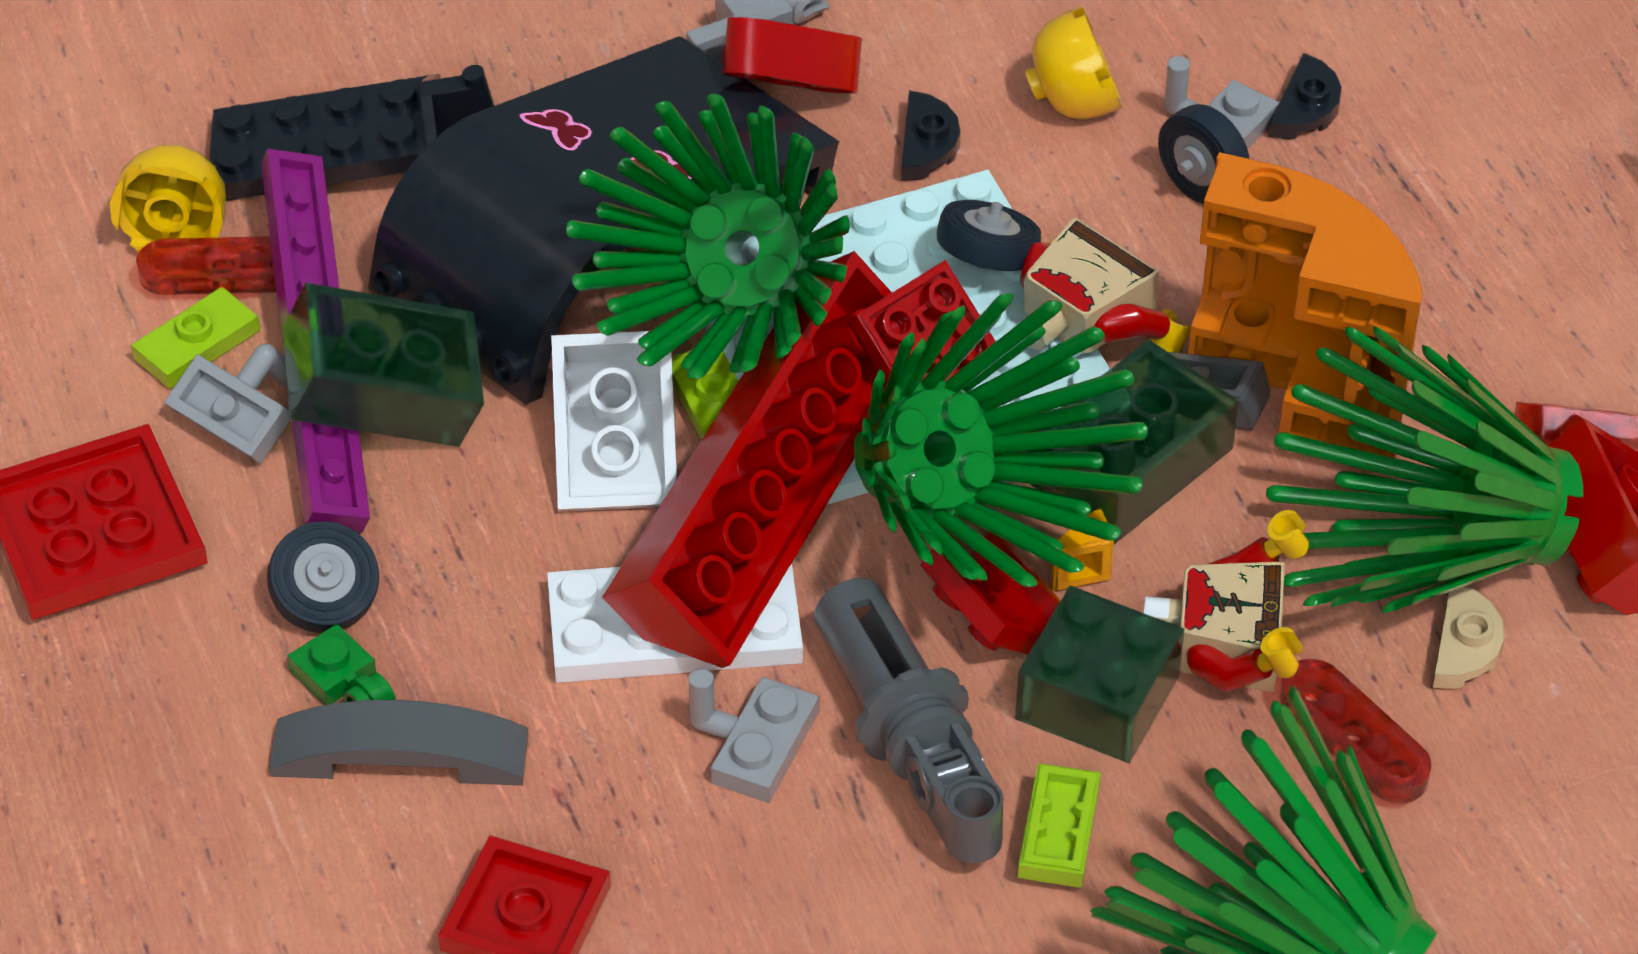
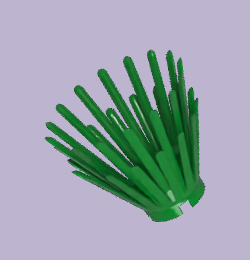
(702, 237)
(948, 446)
(1497, 498)
(1290, 901)

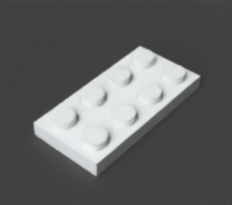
(599, 644)

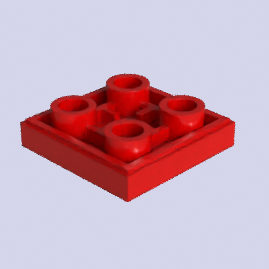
(917, 310)

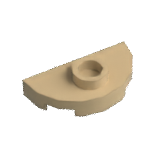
(1469, 639)

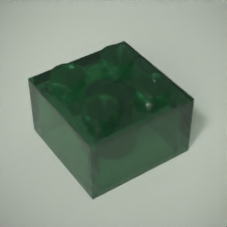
(1099, 674)

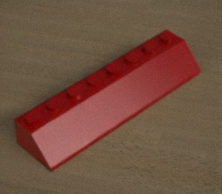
(754, 485)

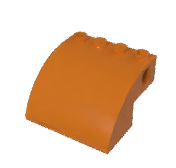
(1288, 276)

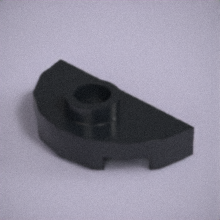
(1308, 101)
(930, 136)

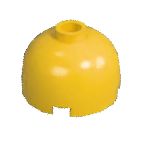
(1072, 68)
(168, 196)

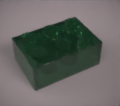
(382, 365)
(1187, 426)

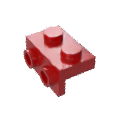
(999, 608)

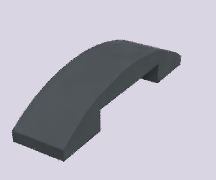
(400, 734)

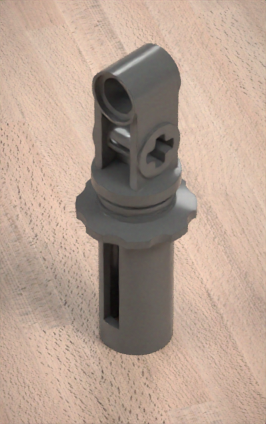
(914, 719)

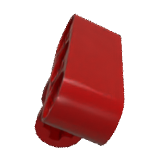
(791, 55)

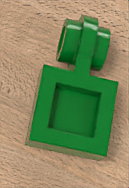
(338, 668)

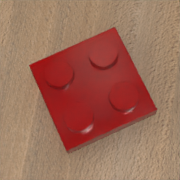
(524, 903)

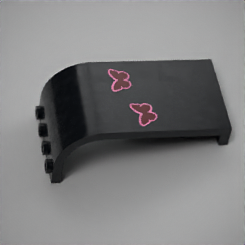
(492, 196)

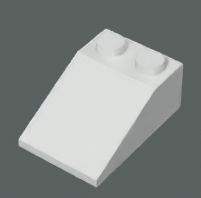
(612, 423)

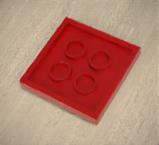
(94, 522)

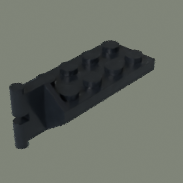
(354, 129)

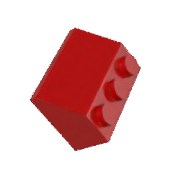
(1608, 515)

